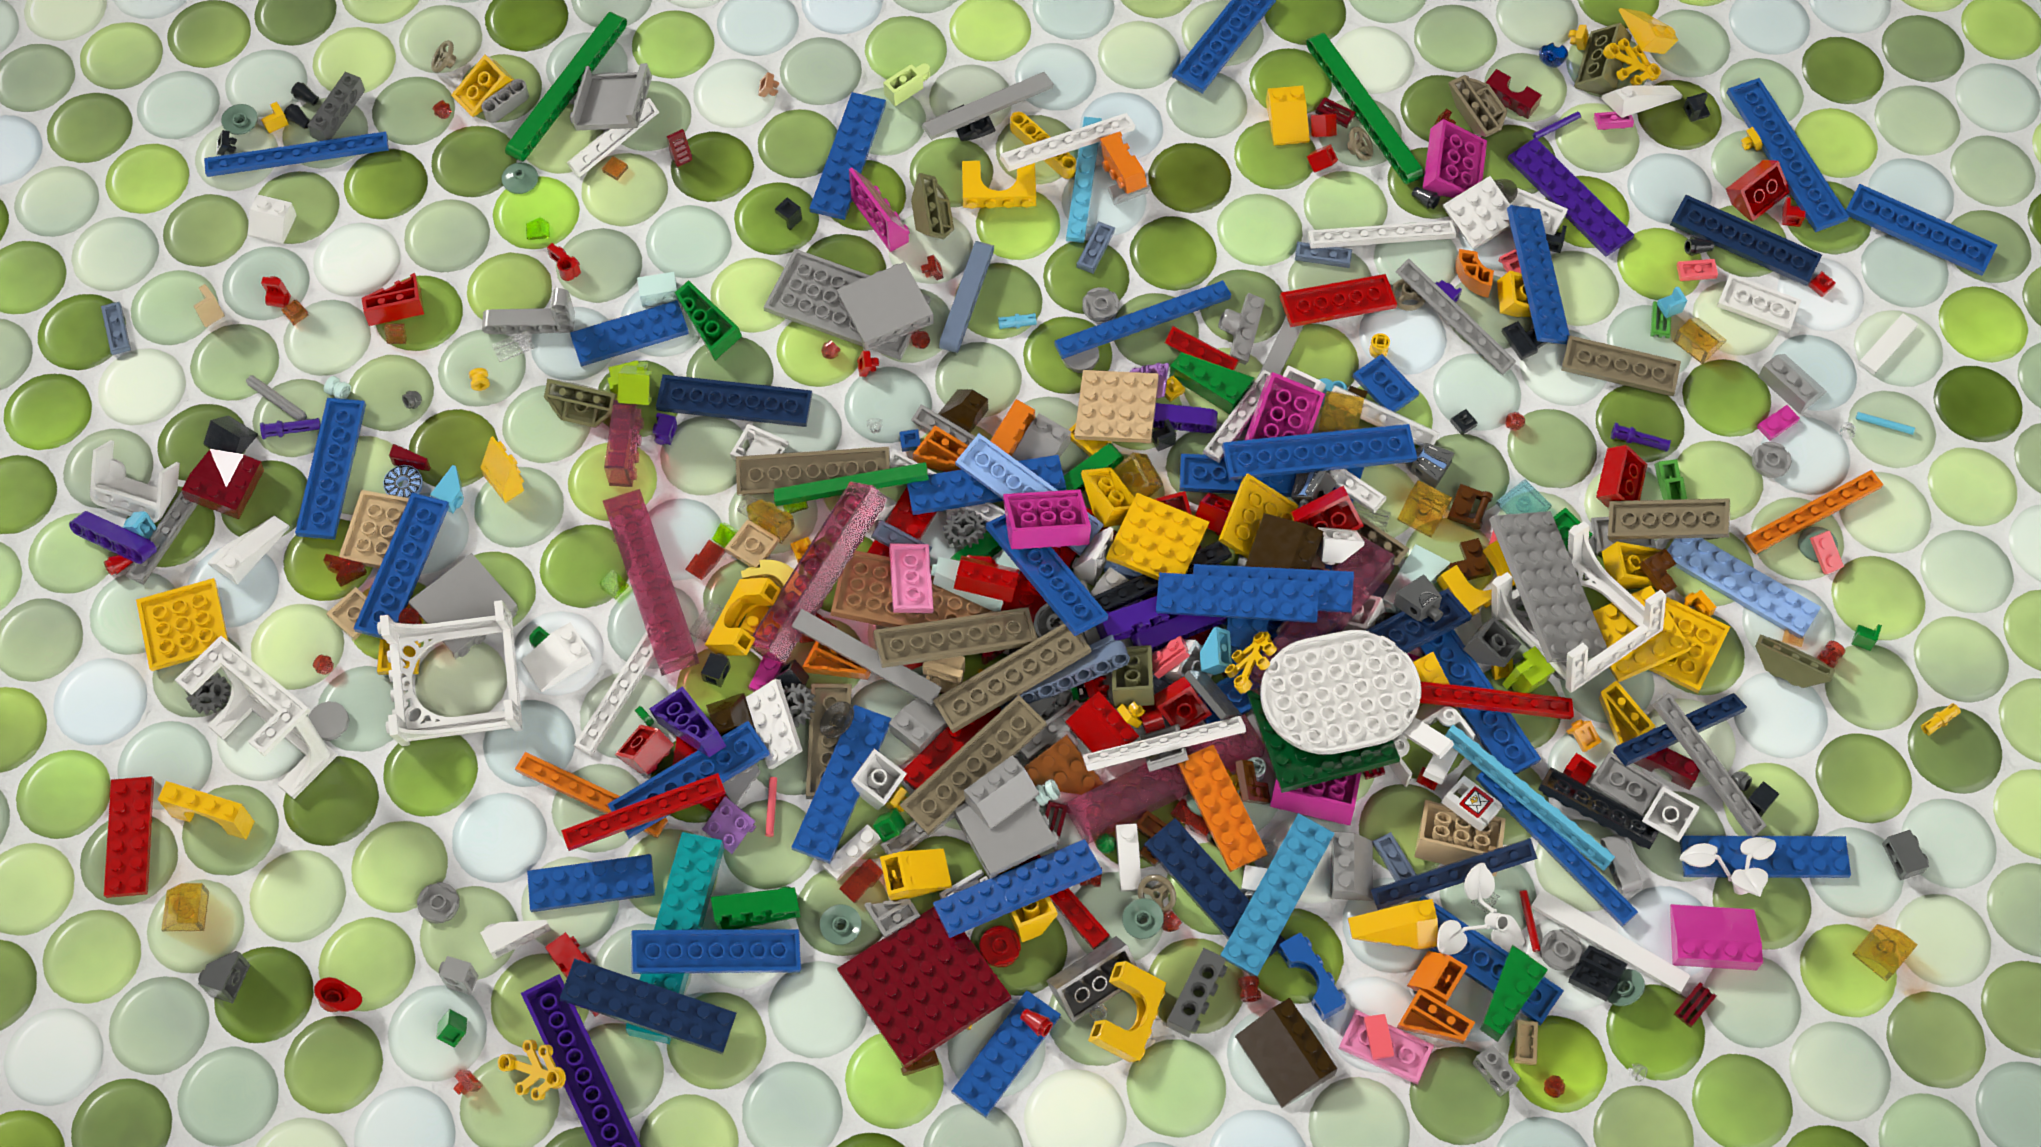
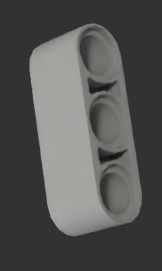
(505, 100)
(1623, 866)

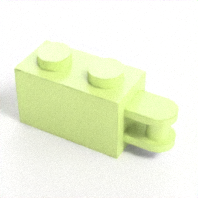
(906, 83)

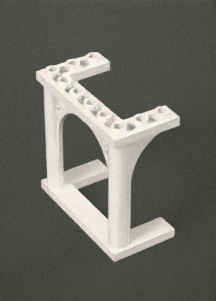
(403, 635)
(1577, 668)
(260, 693)

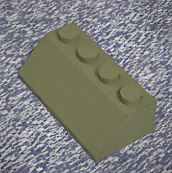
(1596, 71)

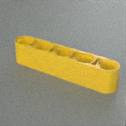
(1063, 164)

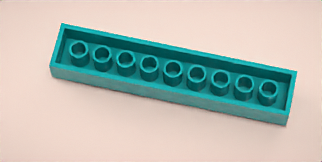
(684, 906)

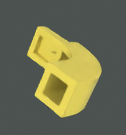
(771, 569)

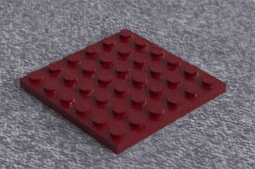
(923, 986)

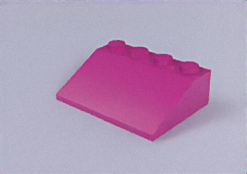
(1453, 160)
(878, 212)
(1284, 409)
(1046, 519)
(1326, 800)
(1715, 937)

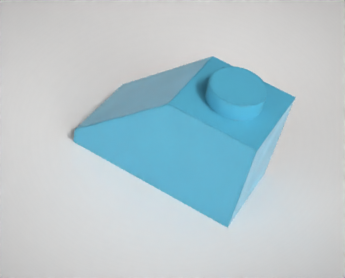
(450, 489)
(140, 524)
(1216, 652)

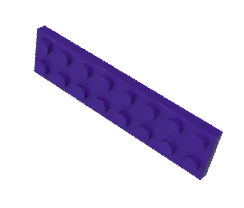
(1564, 189)

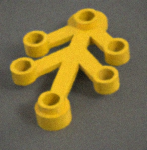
(1651, 71)
(1261, 641)
(554, 1076)

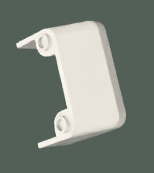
(116, 492)
(1429, 715)

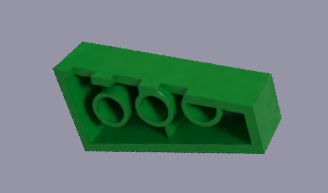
(710, 322)
(1210, 381)
(755, 908)
(1515, 985)

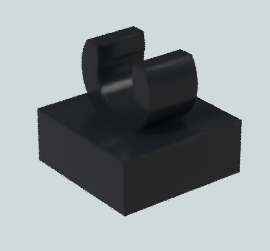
(224, 142)
(1463, 422)

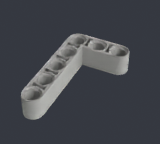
(548, 320)

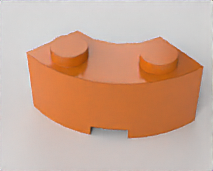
(1473, 273)

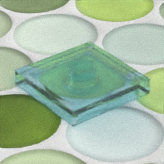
(1523, 499)

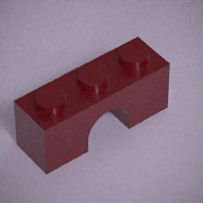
(1522, 102)
(1681, 768)

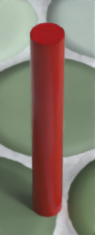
(1530, 921)

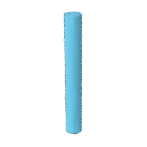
(1885, 423)

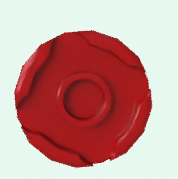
(1000, 946)

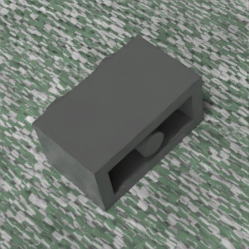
(1905, 854)

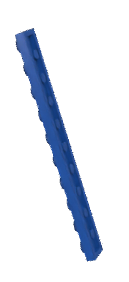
(296, 154)
(1142, 319)
(1564, 854)

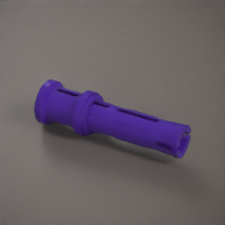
(280, 428)
(1628, 434)

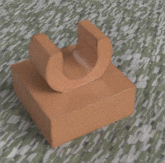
(767, 84)

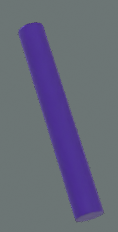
(1557, 125)

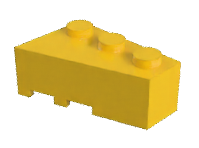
(1623, 714)

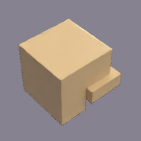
(945, 672)

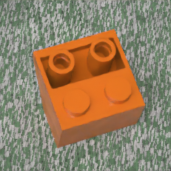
(1438, 975)

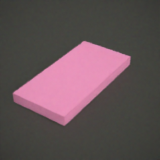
(911, 578)
(1409, 1051)

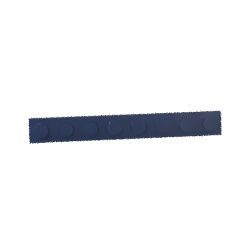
(1663, 737)
(1452, 874)

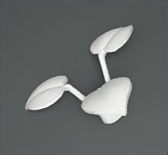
(1743, 881)
(1505, 931)

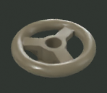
(443, 58)
(1357, 144)
(1407, 296)
(1164, 887)

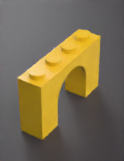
(979, 196)
(748, 594)
(1467, 594)
(185, 802)
(1147, 994)

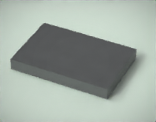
(1212, 694)

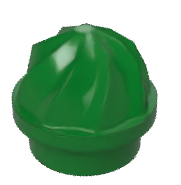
(1106, 843)

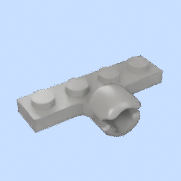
(1243, 326)
(1054, 731)

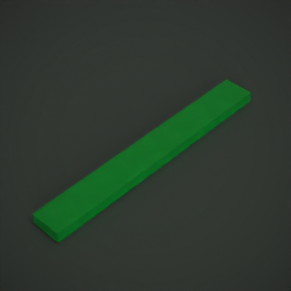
(837, 486)

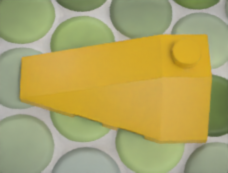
(1034, 918)
(1403, 925)

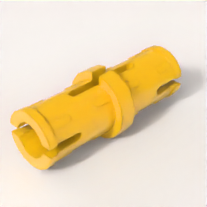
(1940, 719)

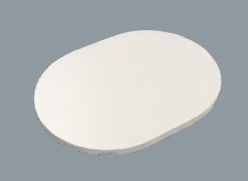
(1340, 692)

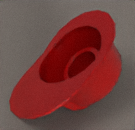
(336, 995)

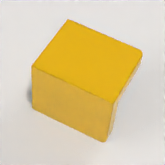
(276, 120)

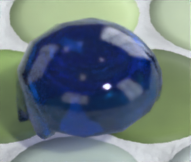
(1552, 55)

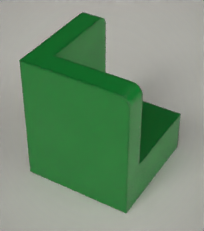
(1866, 637)
(889, 824)
(451, 1028)

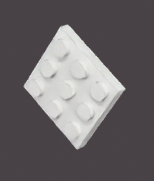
(1479, 212)

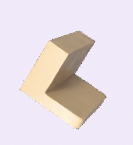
(208, 308)

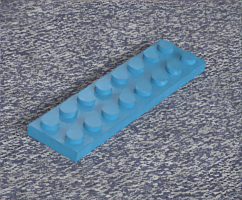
(1277, 895)

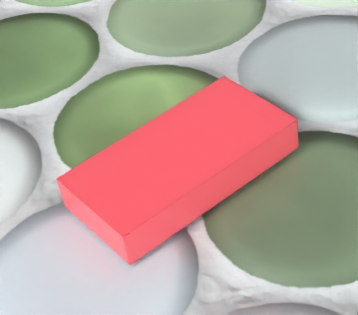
(1378, 1036)

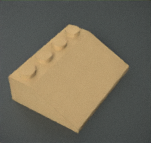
(1449, 838)

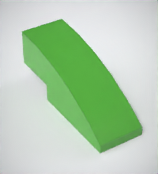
(1669, 480)

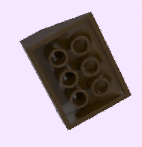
(1284, 544)
(1286, 1053)

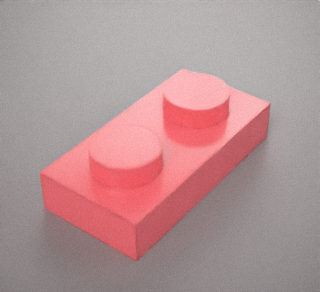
(1697, 270)
(1826, 552)

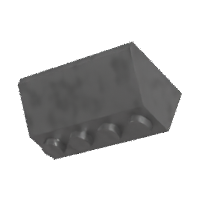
(1087, 980)

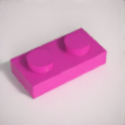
(1612, 120)
(1778, 422)
(765, 673)

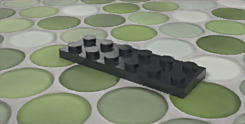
(1598, 807)

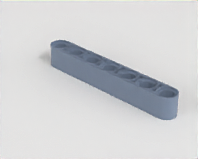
(966, 297)
(1097, 663)

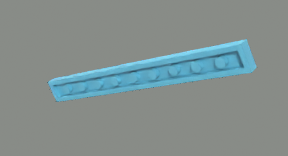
(1530, 799)

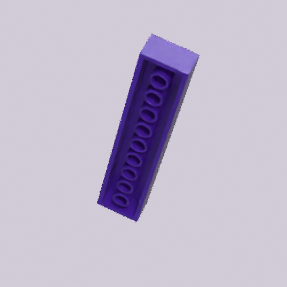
(586, 1077)

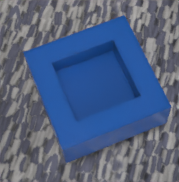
(909, 440)

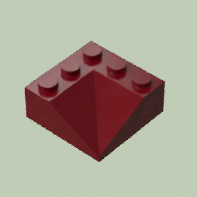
(223, 482)

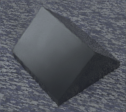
(228, 435)

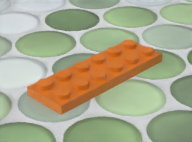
(1222, 808)

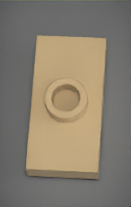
(1526, 1042)

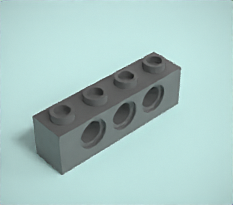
(336, 107)
(1207, 962)

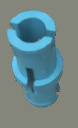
(1017, 321)

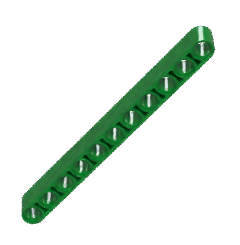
(565, 87)
(1366, 109)
(1104, 458)

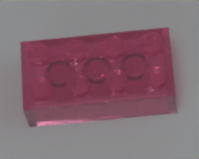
(623, 444)

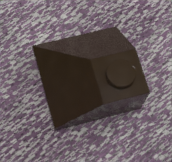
(965, 409)
(729, 713)

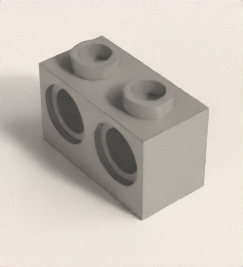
(458, 975)
(1496, 1070)

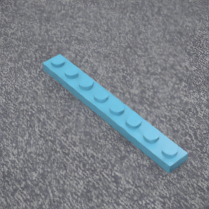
(1082, 189)

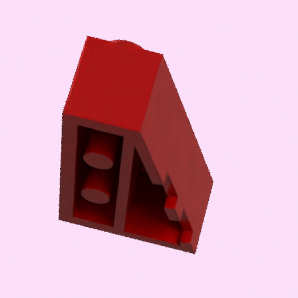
(394, 303)

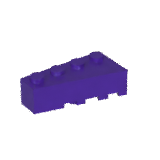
(1132, 619)
(687, 721)

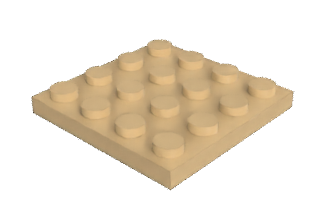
(1116, 406)
(372, 527)

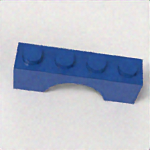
(1298, 953)

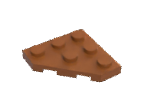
(1065, 766)

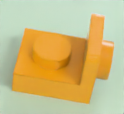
(1701, 603)
(1584, 734)

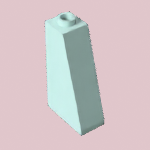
(1417, 563)
(944, 577)

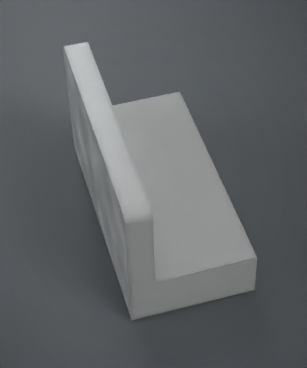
(1119, 195)

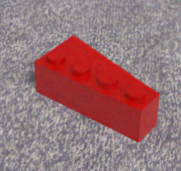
(563, 952)

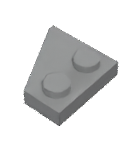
(740, 783)
(892, 915)

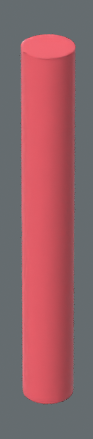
(771, 807)

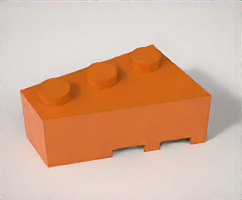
(1121, 165)
(1013, 427)
(940, 450)
(828, 662)
(1435, 1019)

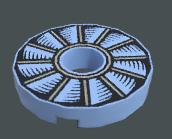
(400, 474)

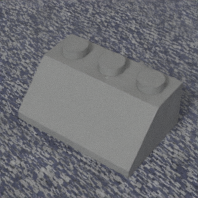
(1791, 382)
(1000, 792)
(1351, 867)

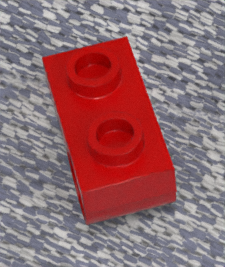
(564, 261)
(276, 292)
(1152, 719)

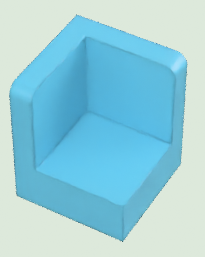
(1672, 304)

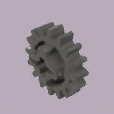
(964, 529)
(218, 691)
(802, 697)

